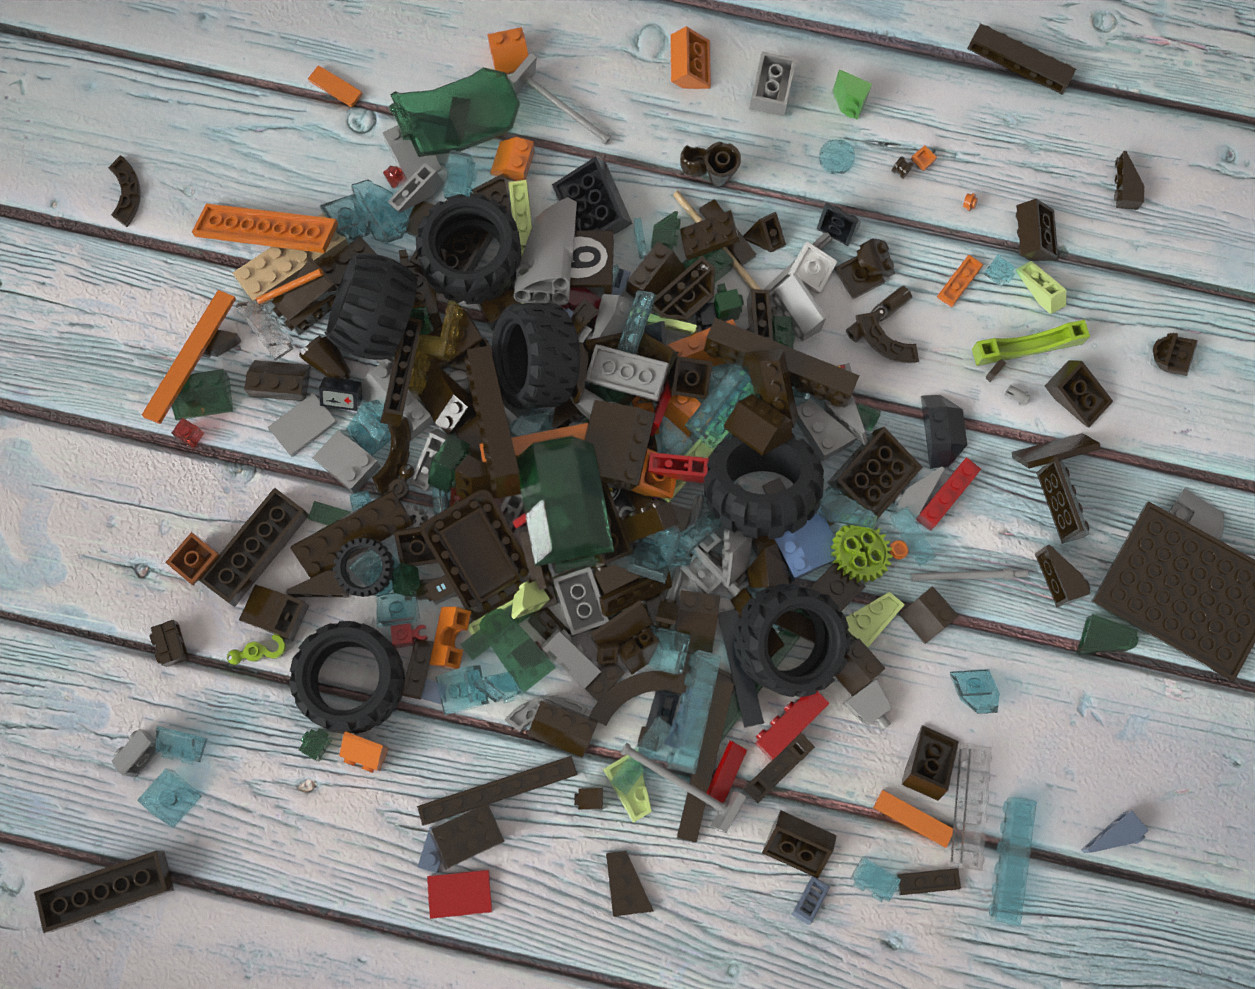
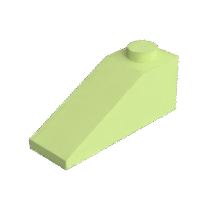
(1043, 287)

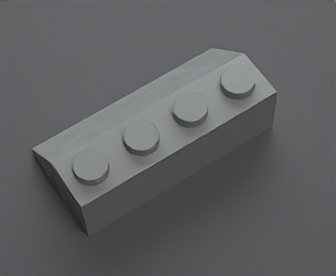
(375, 387)

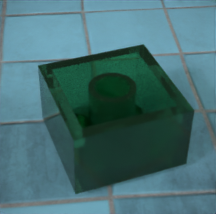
(446, 461)

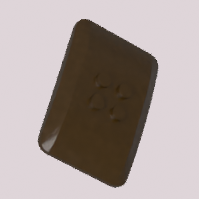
(477, 552)

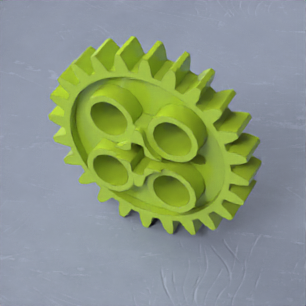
(846, 557)

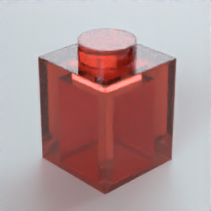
(187, 433)

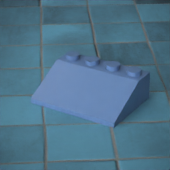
(807, 548)

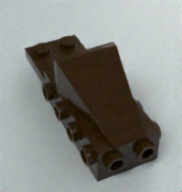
(314, 299)

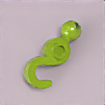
(255, 652)

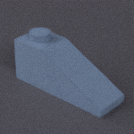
(1122, 831)

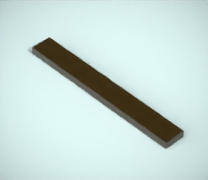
(497, 790)
(693, 806)

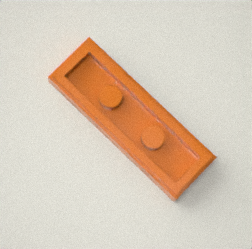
(335, 86)
(960, 280)

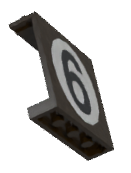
(593, 260)

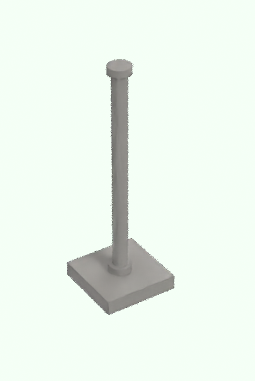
(524, 75)
(726, 810)

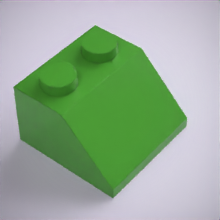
(851, 93)

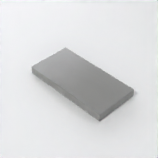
(627, 372)

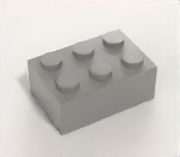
(773, 83)
(580, 601)

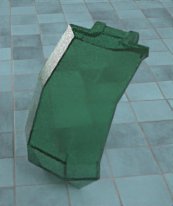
(457, 113)
(564, 502)

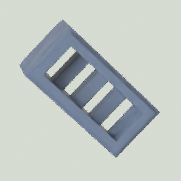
(808, 919)

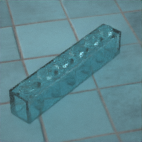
(694, 712)
(1013, 861)

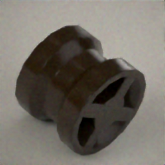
(902, 167)

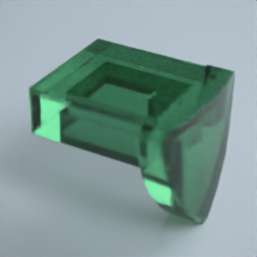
(868, 416)

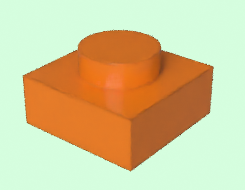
(923, 158)

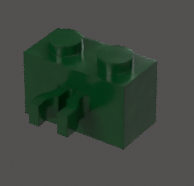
(727, 303)

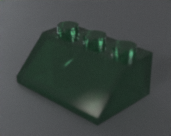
(204, 395)

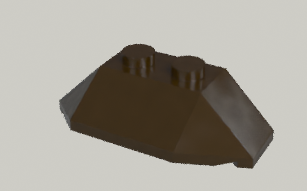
(687, 292)

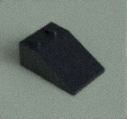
(838, 224)

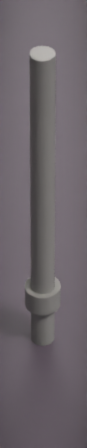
(1006, 574)

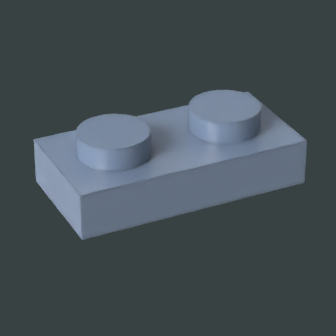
(429, 858)

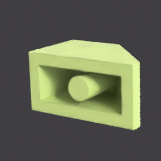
(528, 599)

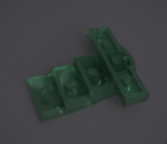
(512, 646)

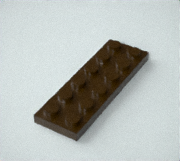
(373, 521)

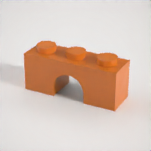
(450, 623)

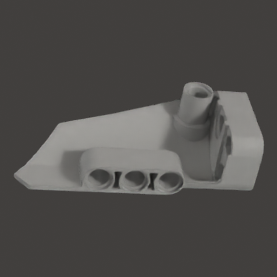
(548, 256)

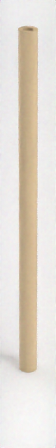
(736, 265)

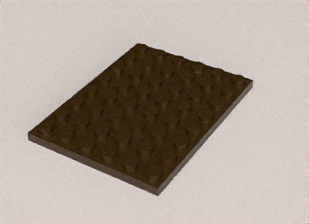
(1184, 590)

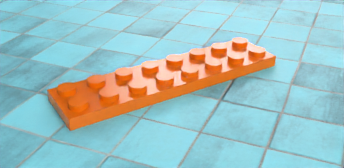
(265, 228)

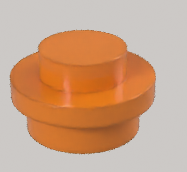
(970, 201)
(899, 549)

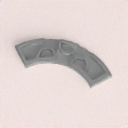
(525, 713)

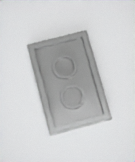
(302, 425)

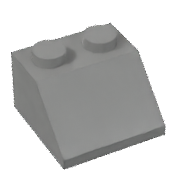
(135, 754)

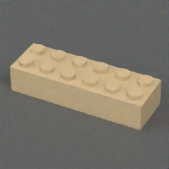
(280, 266)

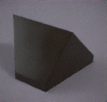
(766, 233)
(767, 571)

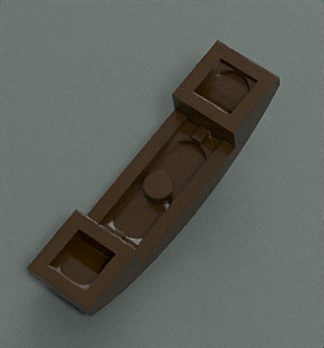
(779, 768)

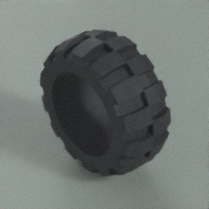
(764, 513)

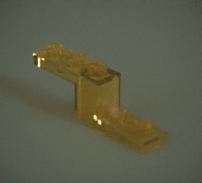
(435, 347)

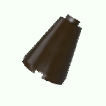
(721, 162)
(326, 358)

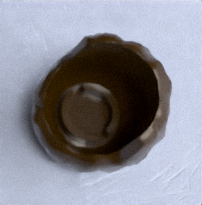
(693, 161)

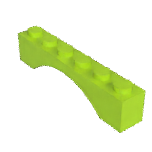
(1061, 337)

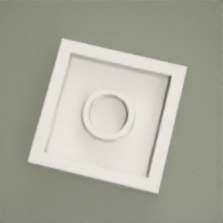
(813, 267)

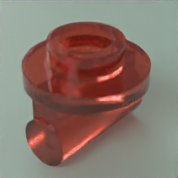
(393, 175)

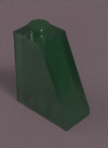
(1106, 636)

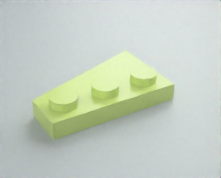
(873, 618)
(637, 799)

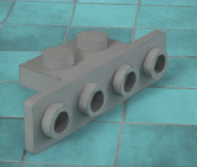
(706, 573)

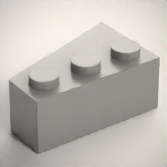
(822, 431)
(571, 657)

